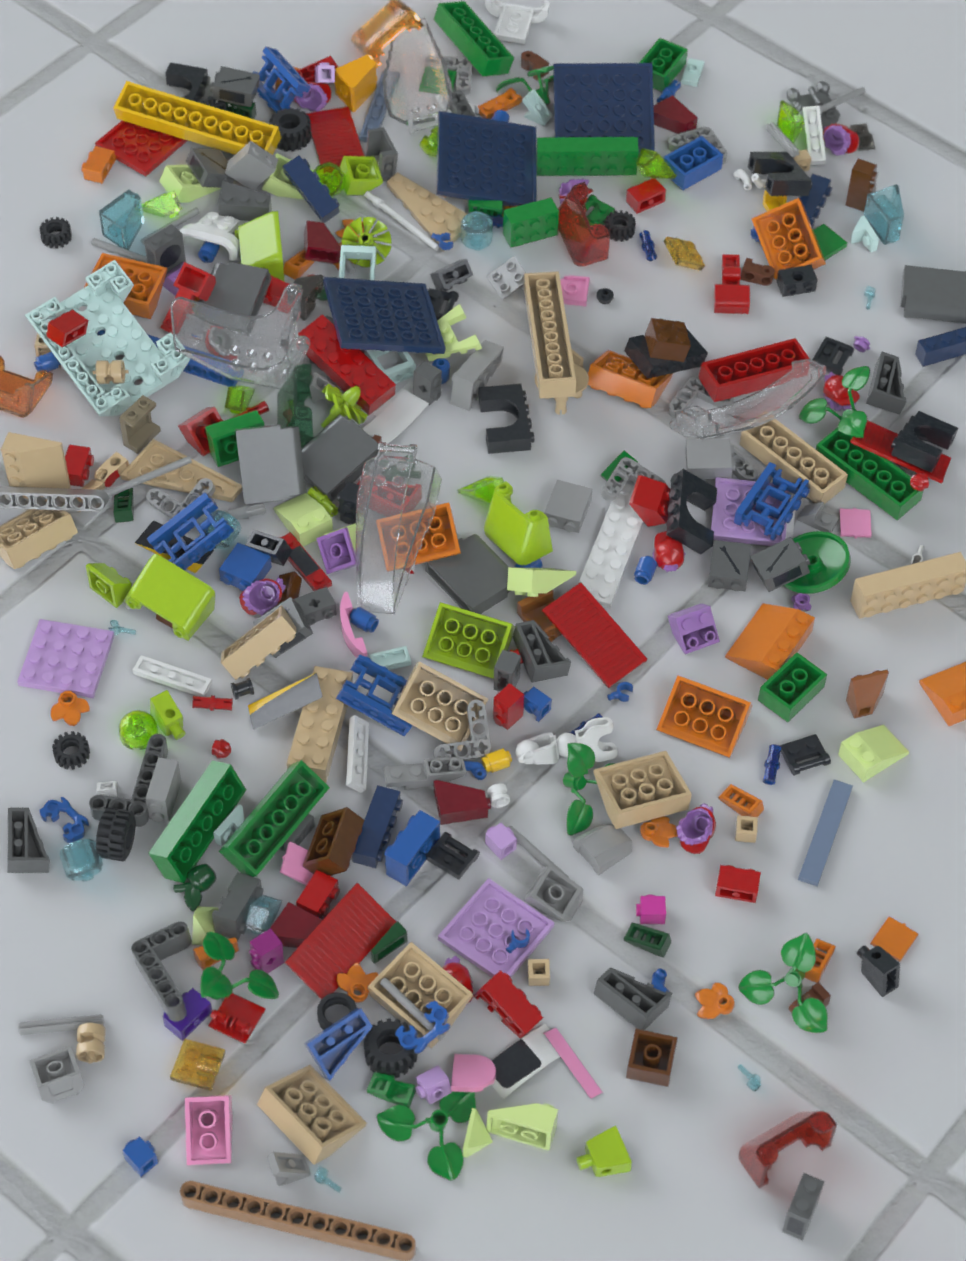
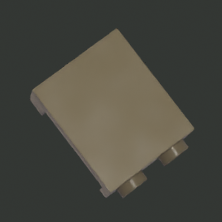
(137, 424)

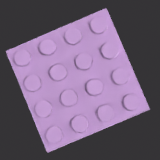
(729, 497)
(66, 658)
(485, 928)

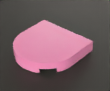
(575, 290)
(472, 1073)

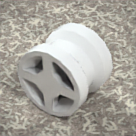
(498, 795)

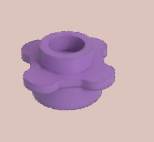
(861, 344)
(799, 599)

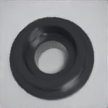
(605, 295)

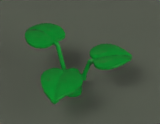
(544, 94)
(852, 421)
(579, 761)
(801, 956)
(218, 986)
(443, 1159)

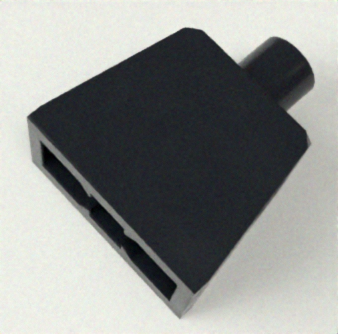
(879, 969)

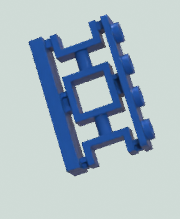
(288, 76)
(759, 494)
(182, 524)
(370, 704)

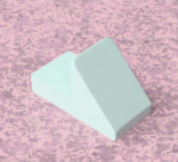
(537, 110)
(865, 233)
(229, 826)

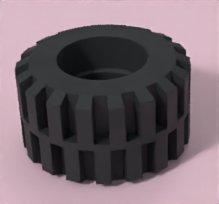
(293, 128)
(115, 834)
(387, 1063)

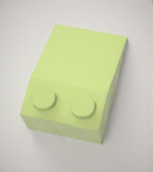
(278, 182)
(184, 183)
(304, 518)
(536, 580)
(871, 751)
(527, 1124)

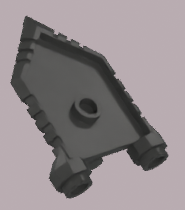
(815, 99)

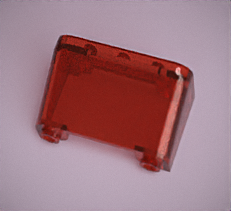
(584, 242)
(762, 1152)

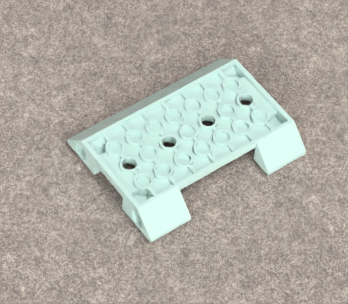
(123, 336)

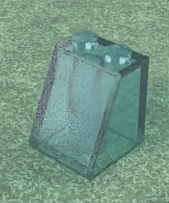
(885, 213)
(122, 219)

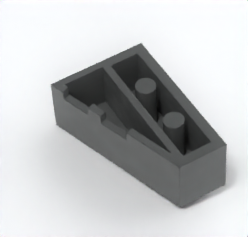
(242, 202)
(886, 384)
(538, 654)
(24, 845)
(233, 913)
(631, 999)

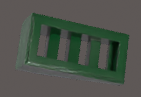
(245, 111)
(124, 506)
(390, 941)
(658, 947)

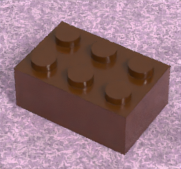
(334, 842)

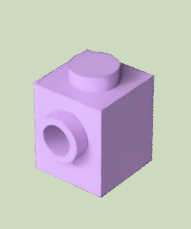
(324, 73)
(501, 840)
(433, 1085)

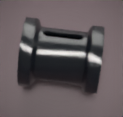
(242, 688)

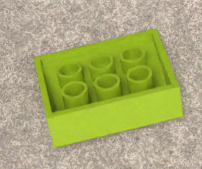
(467, 640)

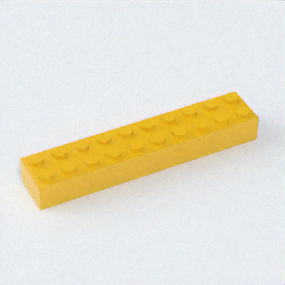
(193, 120)

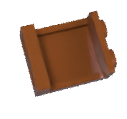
(531, 609)

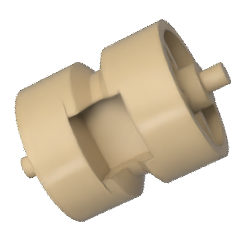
(111, 371)
(90, 1042)

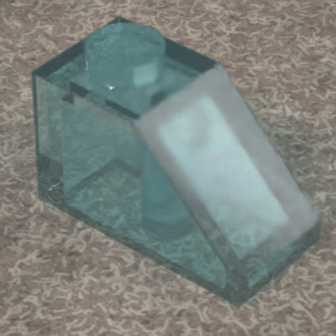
(262, 914)

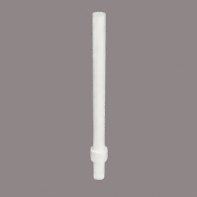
(379, 203)

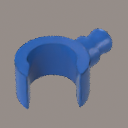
(443, 237)
(618, 695)
(518, 943)

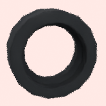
(332, 999)

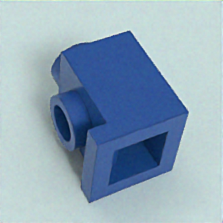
(537, 703)

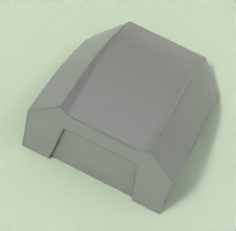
(603, 846)
(555, 894)
(57, 1075)

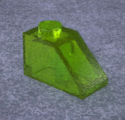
(238, 398)

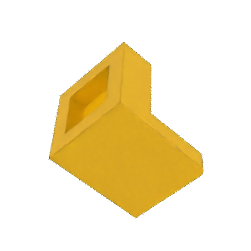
(772, 202)

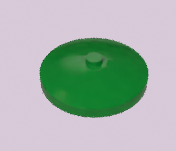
(828, 562)

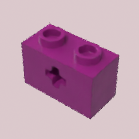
(266, 952)

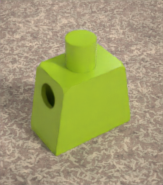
(167, 715)
(605, 1154)

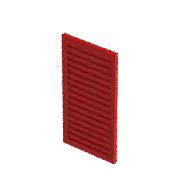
(334, 135)
(879, 441)
(594, 635)
(340, 941)

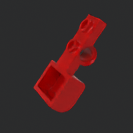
(191, 284)
(730, 295)

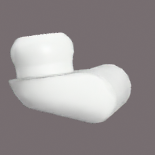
(740, 173)
(760, 183)

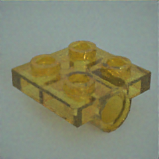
(684, 253)
(197, 1064)

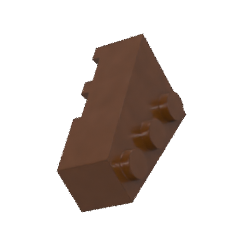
(861, 184)

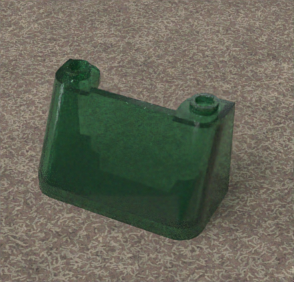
(291, 402)

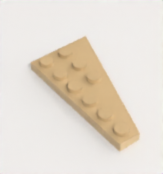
(427, 208)
(182, 479)

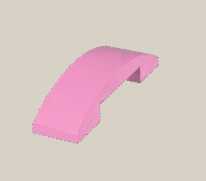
(356, 645)

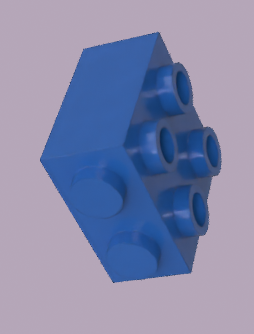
(244, 567)

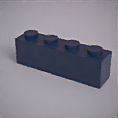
(311, 189)
(817, 197)
(941, 347)
(376, 826)

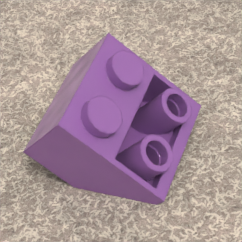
(694, 628)

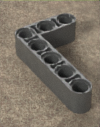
(136, 803)
(148, 956)

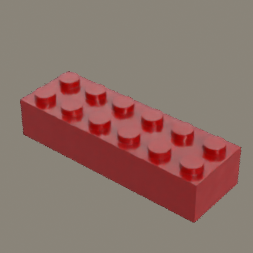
(347, 366)
(749, 370)

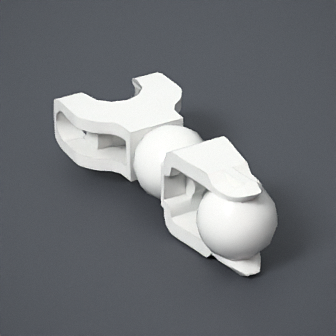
(546, 748)

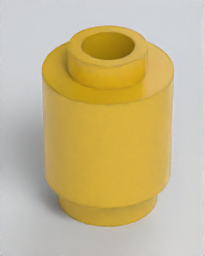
(496, 760)

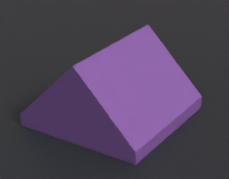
(337, 551)

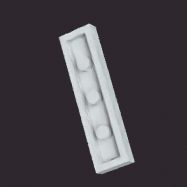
(814, 135)
(172, 676)
(357, 754)

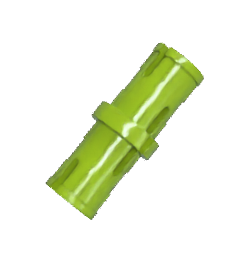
(323, 500)

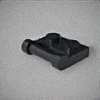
(437, 299)
(828, 352)
(804, 749)
(450, 860)

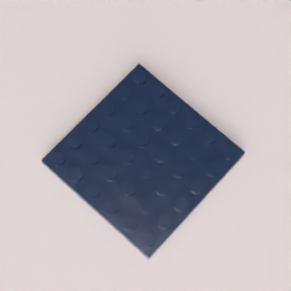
(604, 101)
(486, 159)
(383, 315)

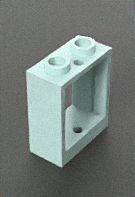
(357, 252)
(397, 373)

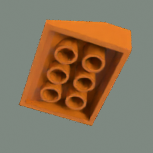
(788, 237)
(147, 282)
(622, 378)
(441, 537)
(771, 639)
(948, 693)
(704, 716)

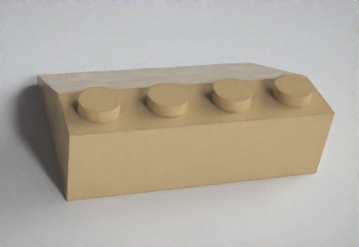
(34, 462)
(33, 534)
(437, 705)
(642, 789)
(421, 983)
(310, 1113)

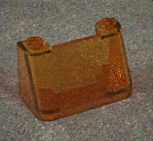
(384, 28)
(21, 394)

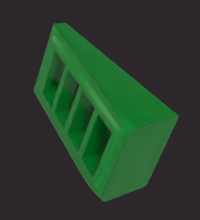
(489, 207)

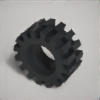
(620, 219)
(55, 239)
(68, 741)

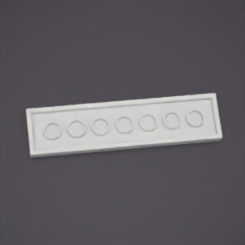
(612, 549)

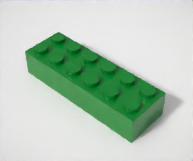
(473, 38)
(587, 156)
(871, 474)
(274, 819)
(196, 820)

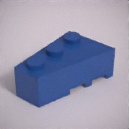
(338, 1041)

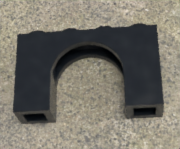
(188, 77)
(783, 172)
(654, 367)
(512, 400)
(911, 448)
(680, 523)

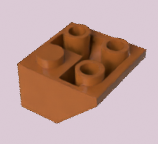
(866, 692)

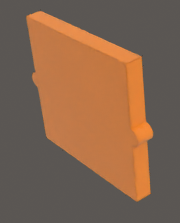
(894, 938)

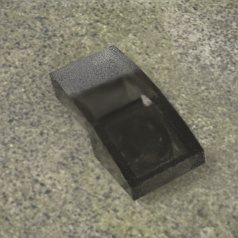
(865, 139)

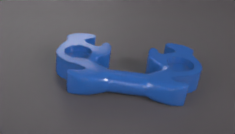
(53, 808)
(438, 1015)

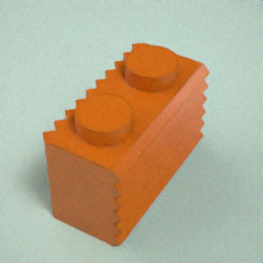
(98, 164)

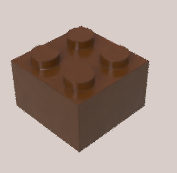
(667, 339)
(651, 1057)

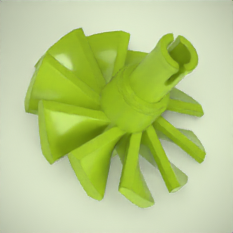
(367, 239)
(344, 404)

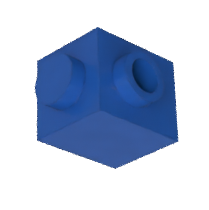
(140, 1155)

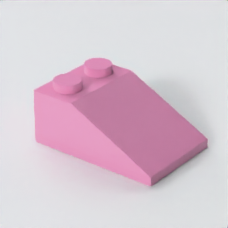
(208, 1129)

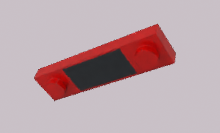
(305, 565)

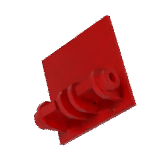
(236, 1017)

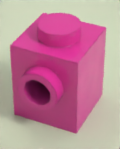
(651, 909)

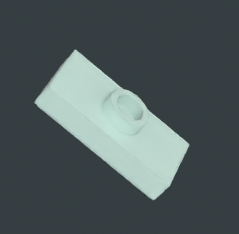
(692, 72)
(392, 658)

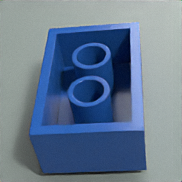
(694, 162)
(411, 846)

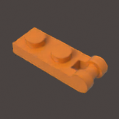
(500, 102)

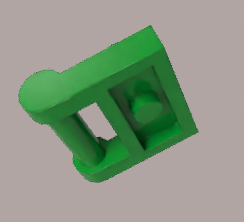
(599, 213)

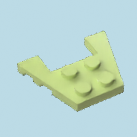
(449, 338)

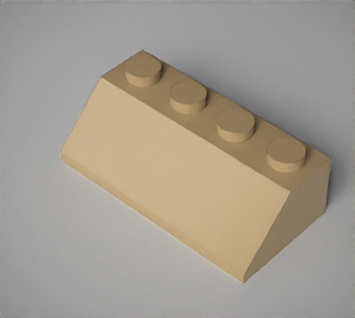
(258, 643)

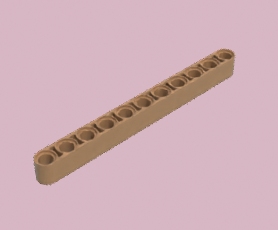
(305, 1228)

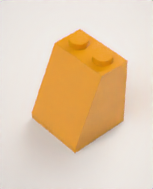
(356, 81)

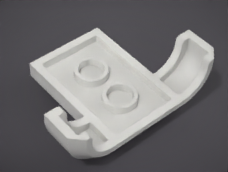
(515, 19)
(216, 230)

